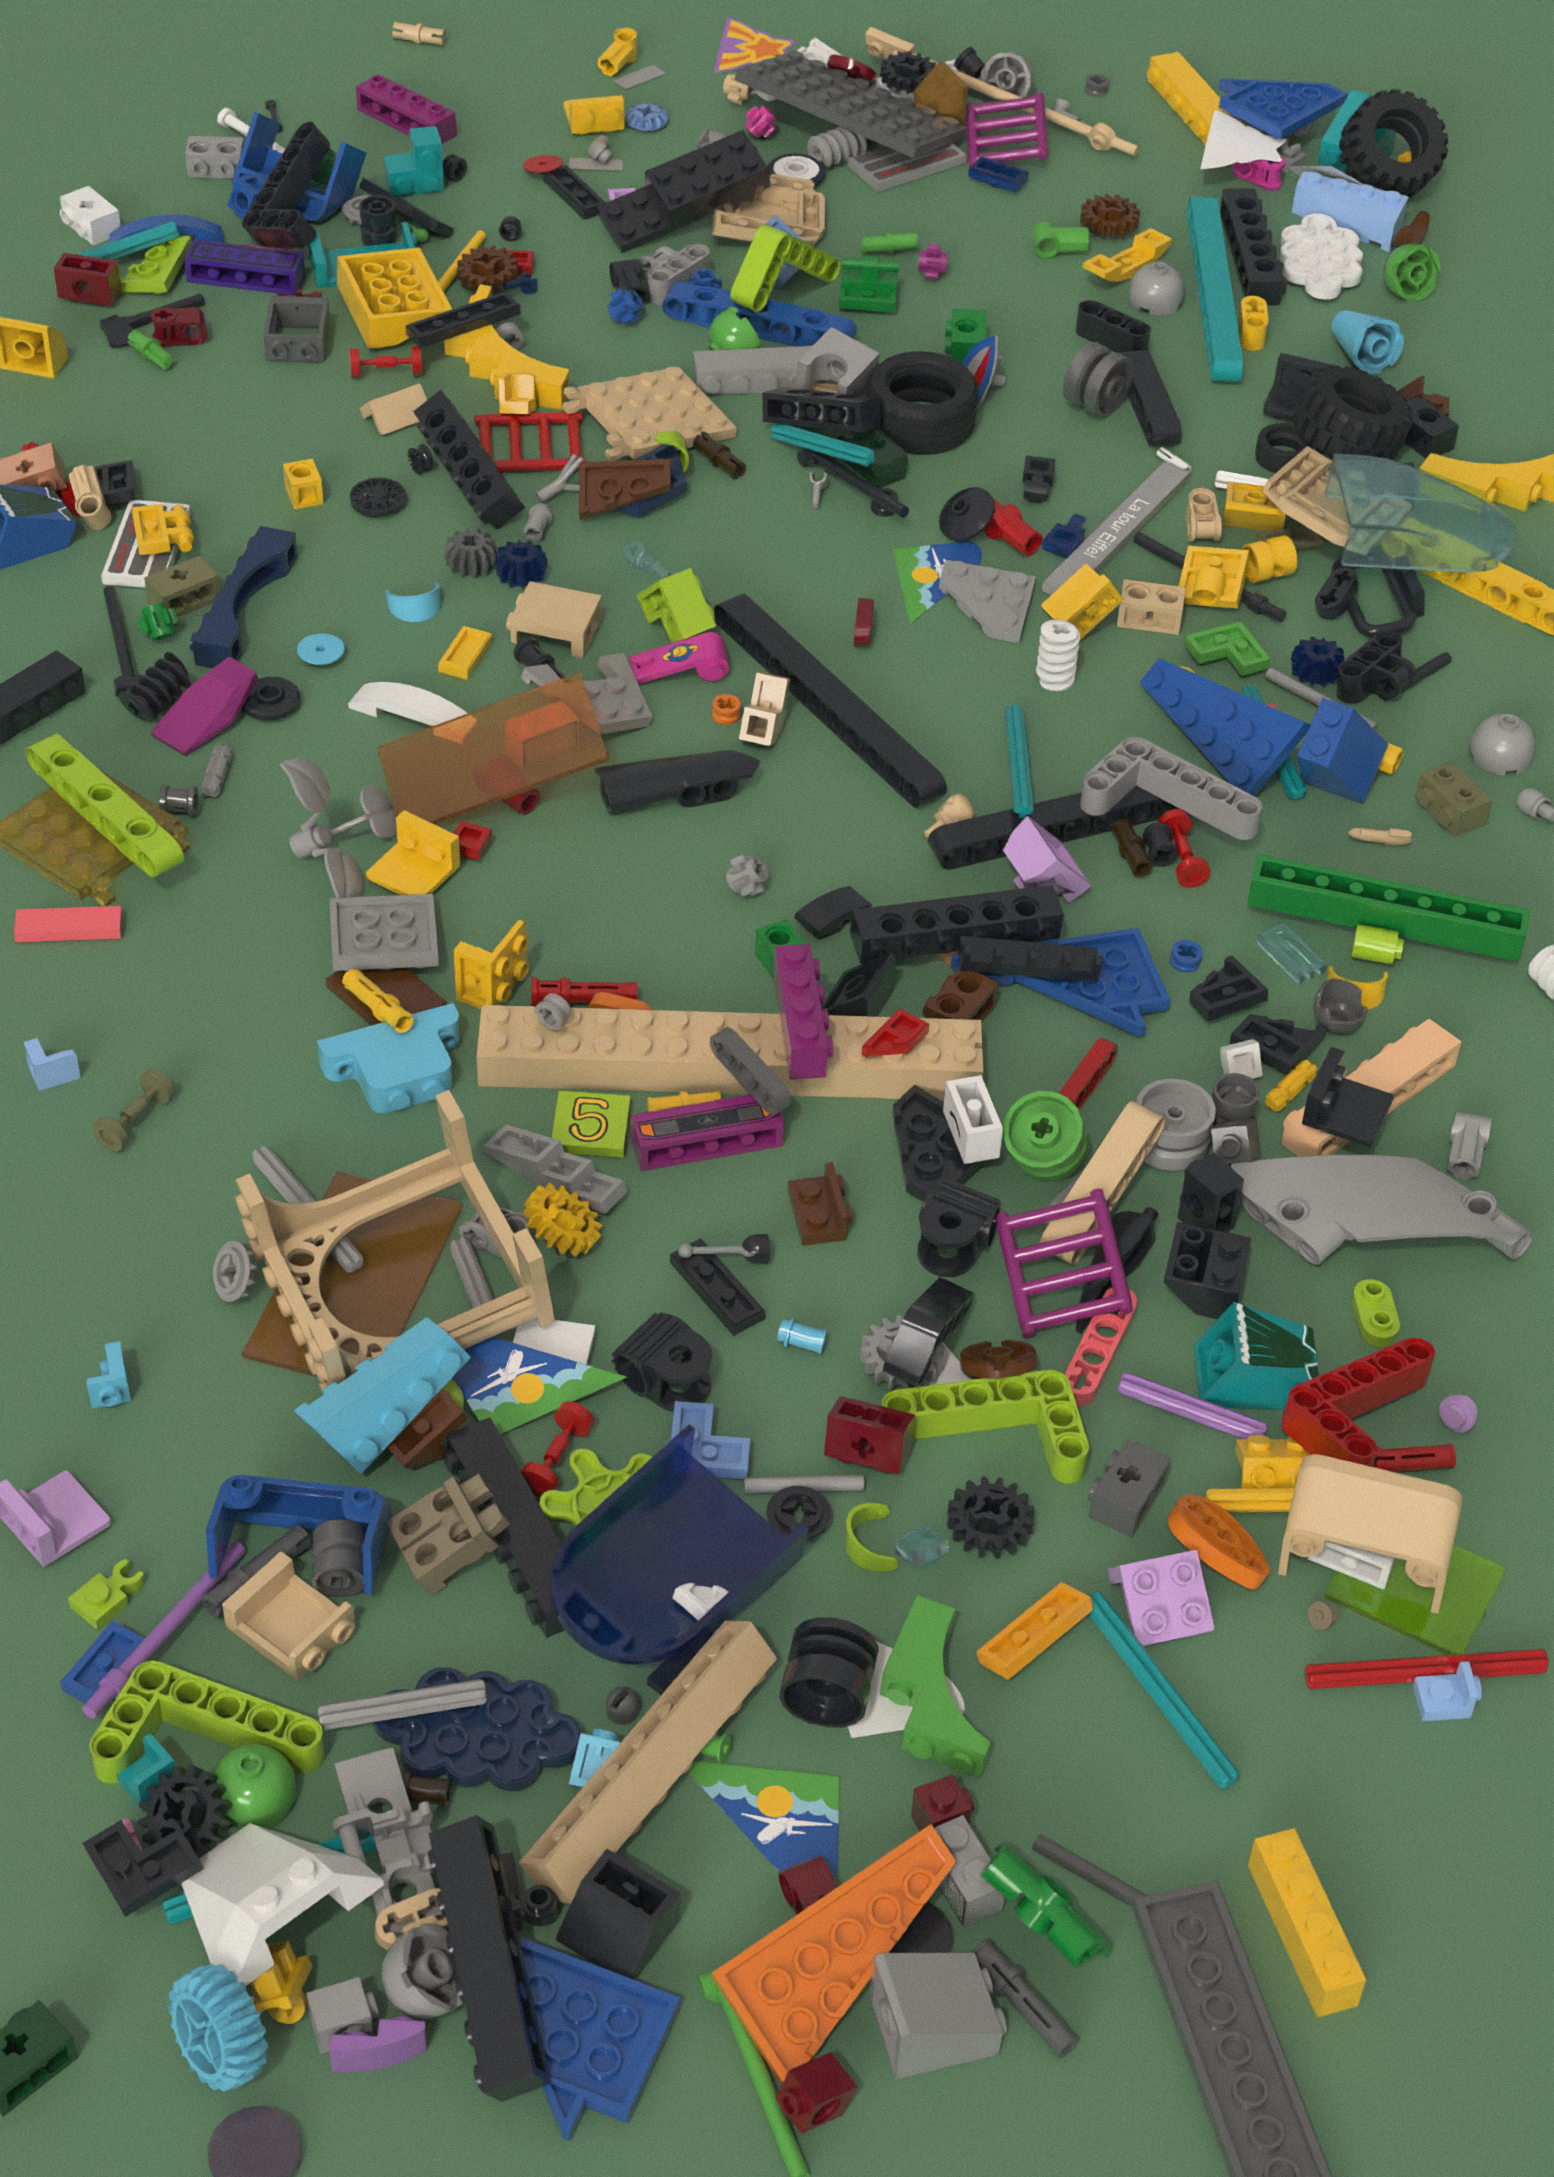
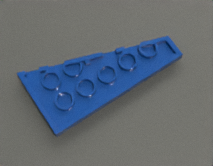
(1232, 730)

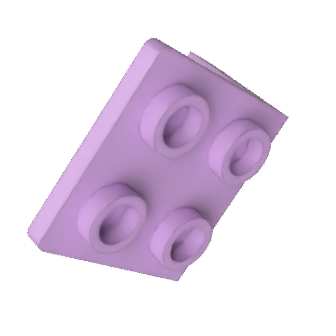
(51, 1516)
(1165, 1597)

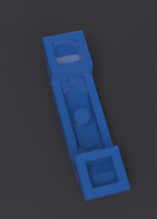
(186, 225)

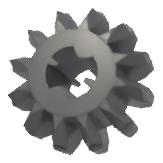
(470, 552)

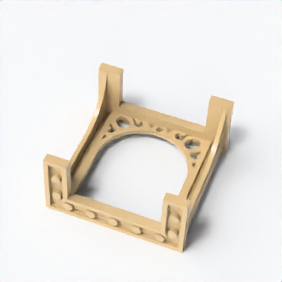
(283, 1229)

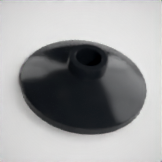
(966, 514)

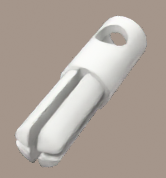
(1173, 460)

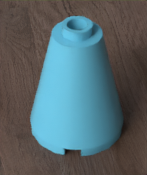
(1368, 339)

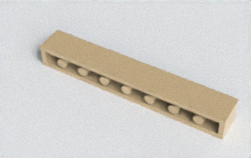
(650, 1758)

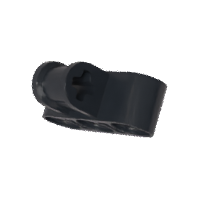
(1375, 669)

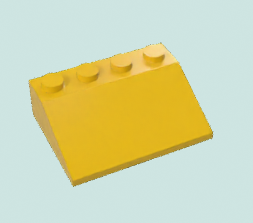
(388, 293)

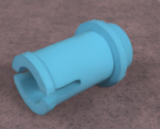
(802, 1335)

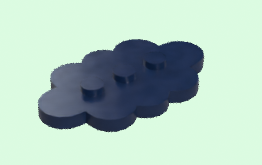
(489, 1741)

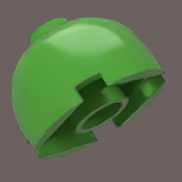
(1412, 271)
(732, 333)
(257, 1784)

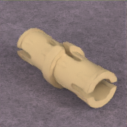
(419, 33)

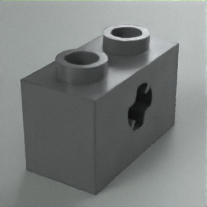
(1128, 1487)

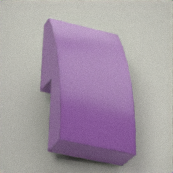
(396, 2042)

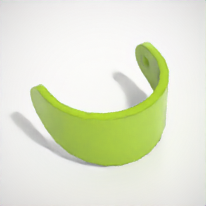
(677, 440)
(857, 1552)

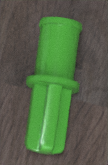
(150, 349)

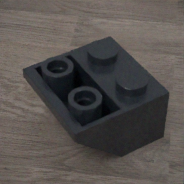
(1206, 1268)
(619, 1916)

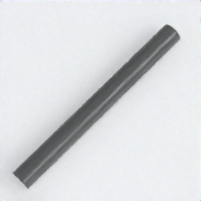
(1086, 1870)

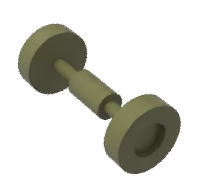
(111, 1132)

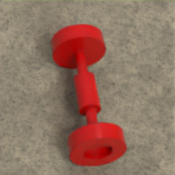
(385, 361)
(1191, 870)
(574, 1421)

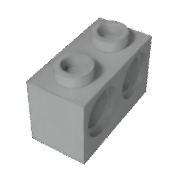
(213, 156)

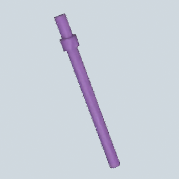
(116, 1678)

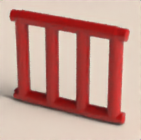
(543, 420)

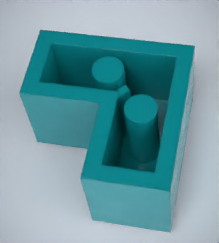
(420, 169)

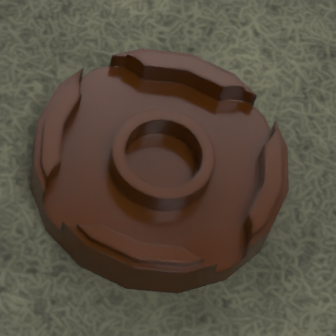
(1000, 1361)

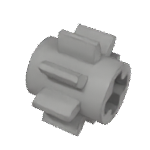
(747, 874)

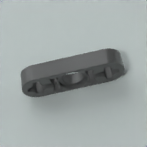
(750, 1071)

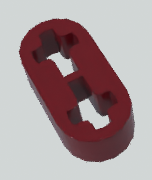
(863, 622)

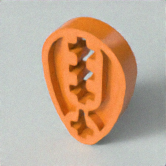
(1218, 1540)

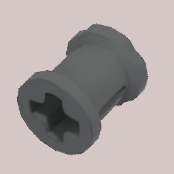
(179, 800)

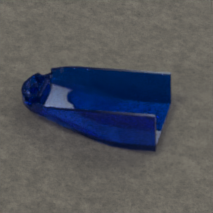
(647, 1539)

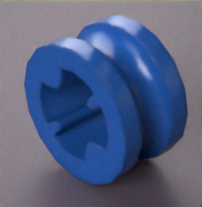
(1185, 963)

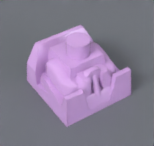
(1044, 861)

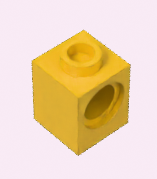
(303, 484)

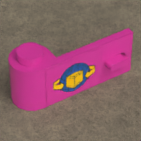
(703, 652)

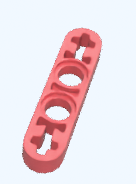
(1102, 1346)

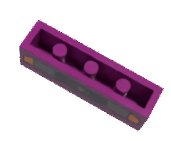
(703, 1132)

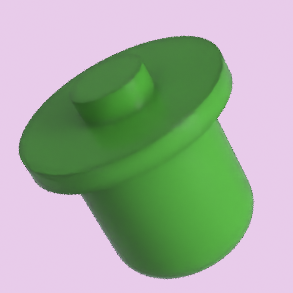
(421, 234)
(718, 1747)

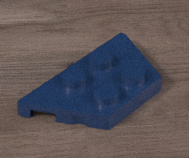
(678, 482)

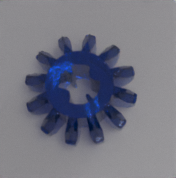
(520, 563)
(1316, 661)

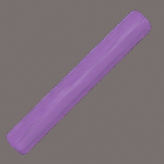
(1190, 1407)

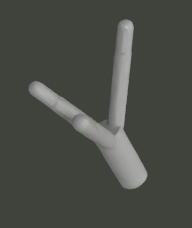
(559, 484)

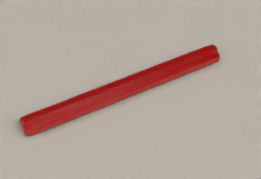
(1406, 1669)

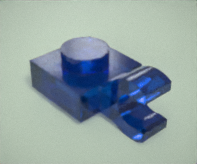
(1065, 539)

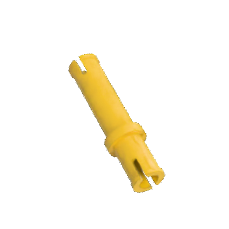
(383, 1006)

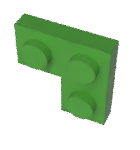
(1231, 642)

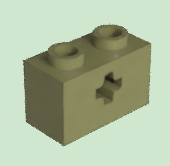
(183, 586)

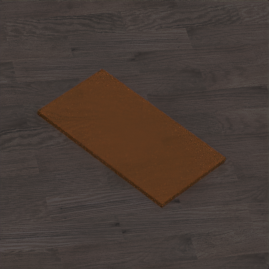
(494, 752)
(379, 1297)

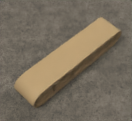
(1109, 1170)

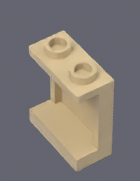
(557, 614)
(287, 1618)

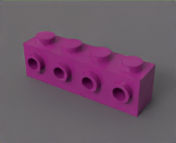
(403, 107)
(801, 1012)

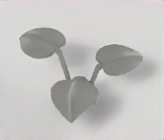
(312, 790)

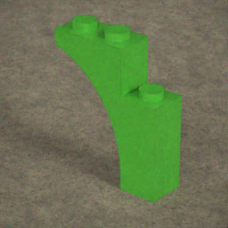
(917, 1679)

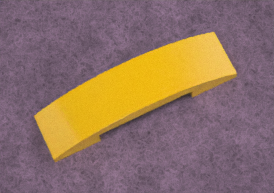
(1145, 250)

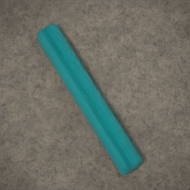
(135, 242)

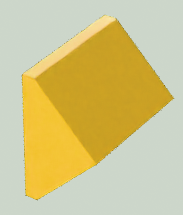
(1250, 508)

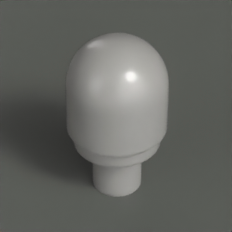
(1535, 804)

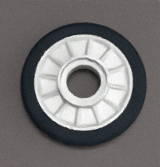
(798, 166)

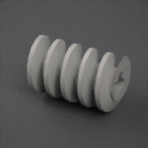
(836, 146)

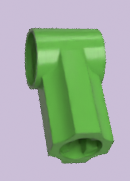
(1060, 239)

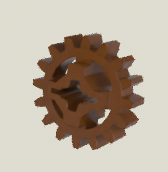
(1110, 215)
(487, 268)

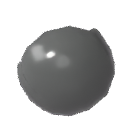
(1339, 1006)

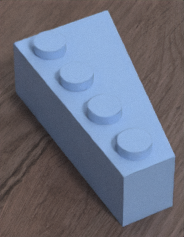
(1361, 208)

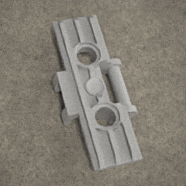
(398, 1833)

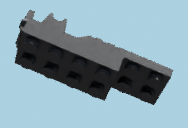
(686, 191)

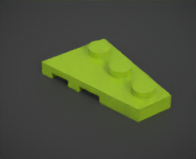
(158, 268)

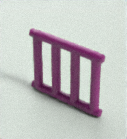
(1039, 135)
(1111, 1268)

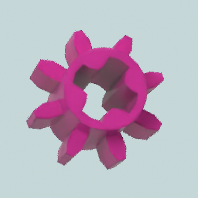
(760, 121)

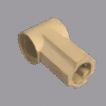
(89, 497)

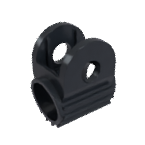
(958, 1220)
(665, 1353)

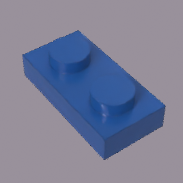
(103, 1655)

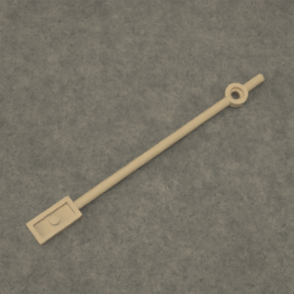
(1100, 136)

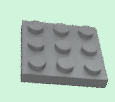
(383, 932)

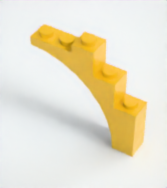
(493, 357)
(1507, 483)

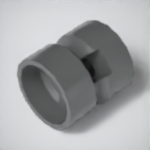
(1235, 1097)
(338, 1558)

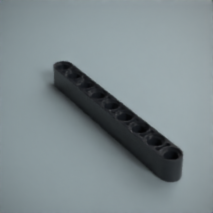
(986, 836)

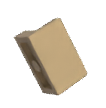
(395, 409)

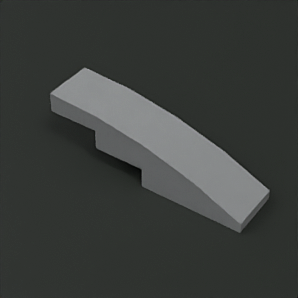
(545, 1162)

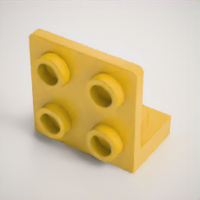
(1083, 600)
(419, 859)
(489, 976)

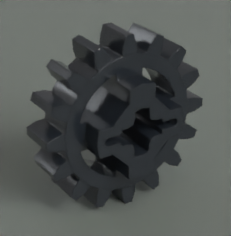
(905, 71)
(990, 1517)
(194, 1812)

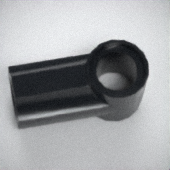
(629, 276)

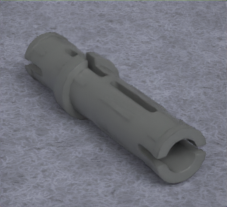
(289, 1544)
(1059, 2036)

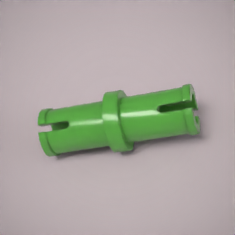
(889, 242)

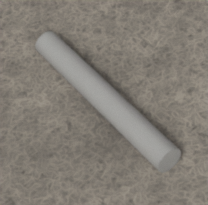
(818, 1483)

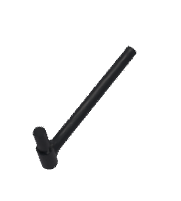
(808, 457)
(121, 643)

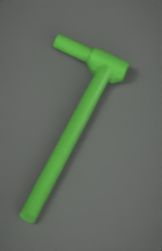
(761, 2080)

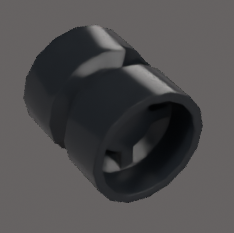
(378, 220)

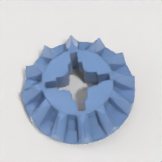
(646, 117)

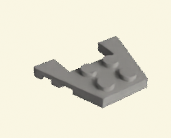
(614, 700)

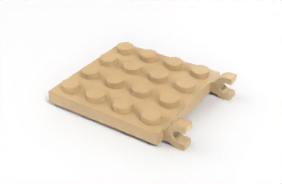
(648, 404)

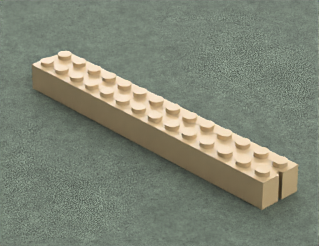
(674, 1053)

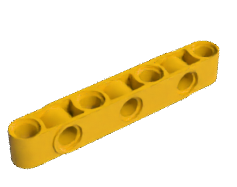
(1506, 592)

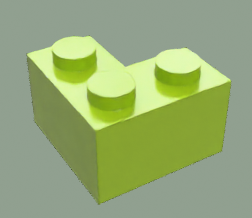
(679, 605)

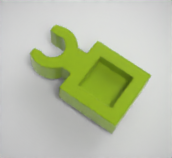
(104, 1598)

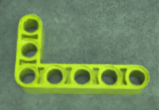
(765, 260)
(998, 1403)
(200, 1717)

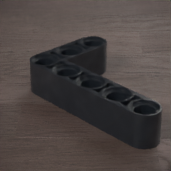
(272, 214)

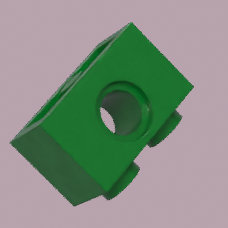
(964, 332)

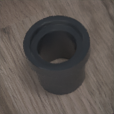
(969, 63)

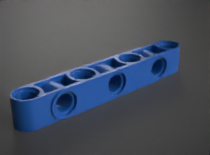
(775, 322)

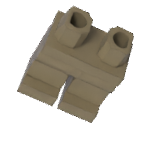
(448, 1530)

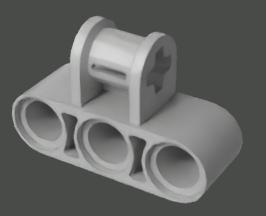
(670, 267)

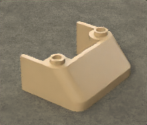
(1375, 1514)

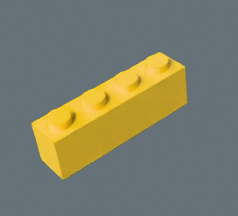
(1306, 1923)

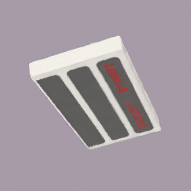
(124, 563)

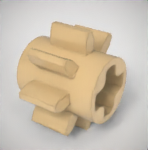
(736, 91)

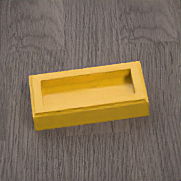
(465, 652)

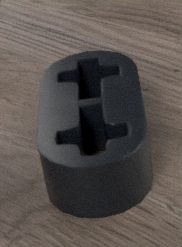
(1331, 591)

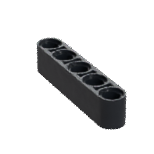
(1152, 401)

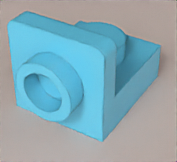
(113, 1385)
(591, 1754)

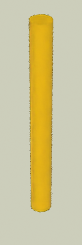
(451, 272)

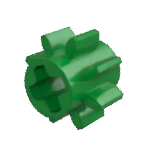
(158, 621)

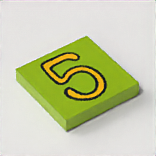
(592, 1123)

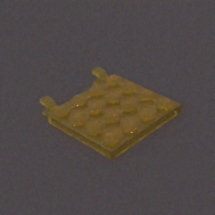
(71, 850)

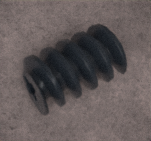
(156, 686)

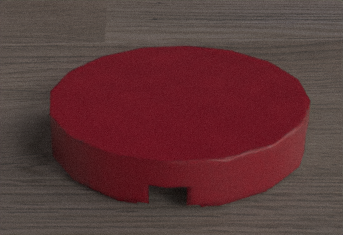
(854, 68)

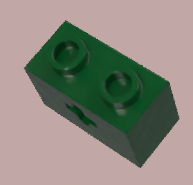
(31, 2054)

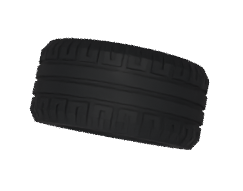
(930, 379)

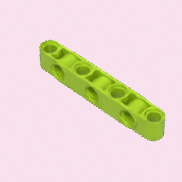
(104, 805)

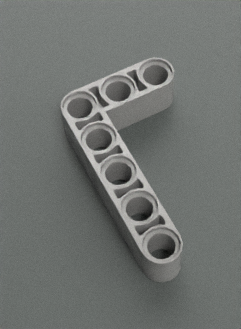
(1173, 780)

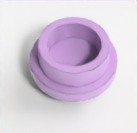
(1458, 1413)

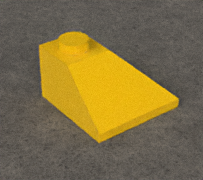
(31, 348)

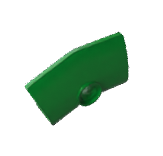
(1044, 1905)

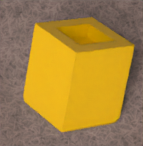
(517, 393)

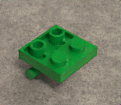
(868, 284)

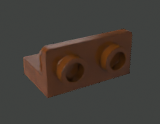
(820, 1207)

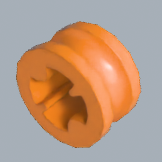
(726, 709)

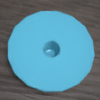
(320, 649)

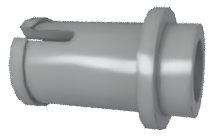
(539, 517)

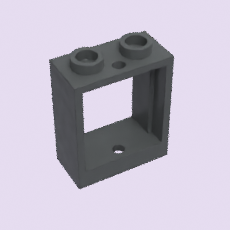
(283, 313)

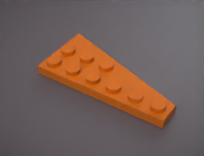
(814, 1966)

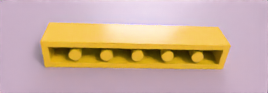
(1185, 92)

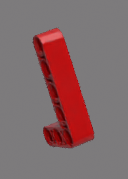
(1322, 1408)

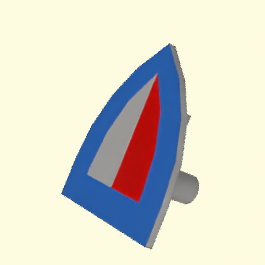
(982, 363)

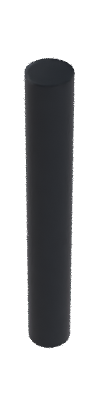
(1426, 670)

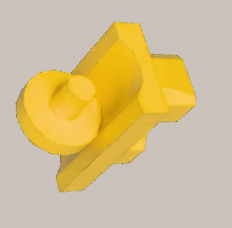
(281, 1985)

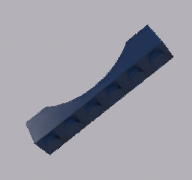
(266, 559)

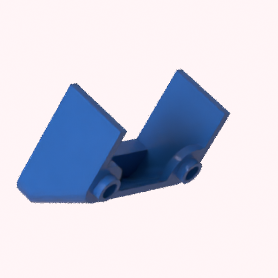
(314, 203)
(302, 1504)

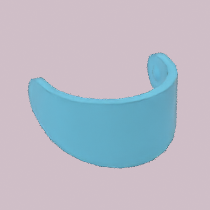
(415, 607)

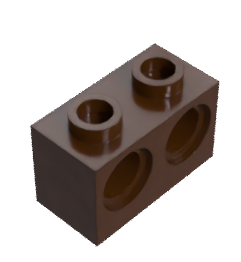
(963, 997)

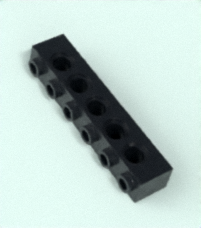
(1252, 245)
(468, 460)
(937, 924)

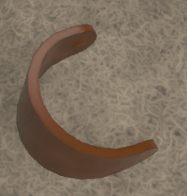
(1414, 232)

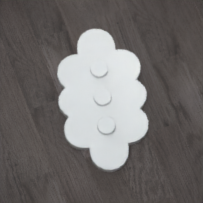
(1321, 256)

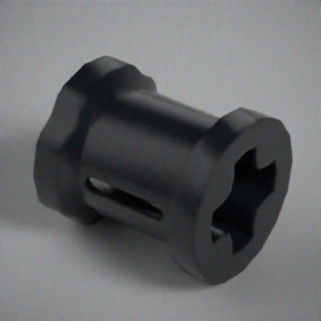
(1161, 849)

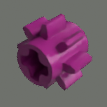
(932, 261)

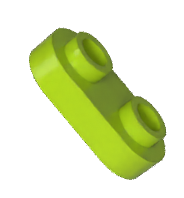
(1374, 1304)

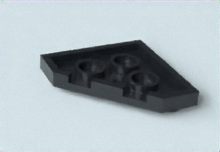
(927, 1144)

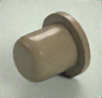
(1323, 1615)

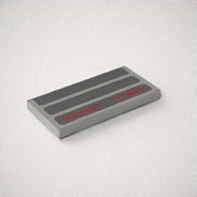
(889, 168)

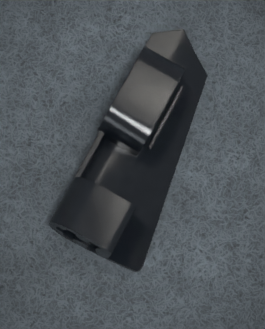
(689, 778)

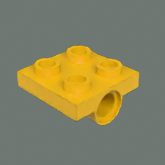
(1214, 576)

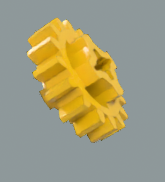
(562, 1219)

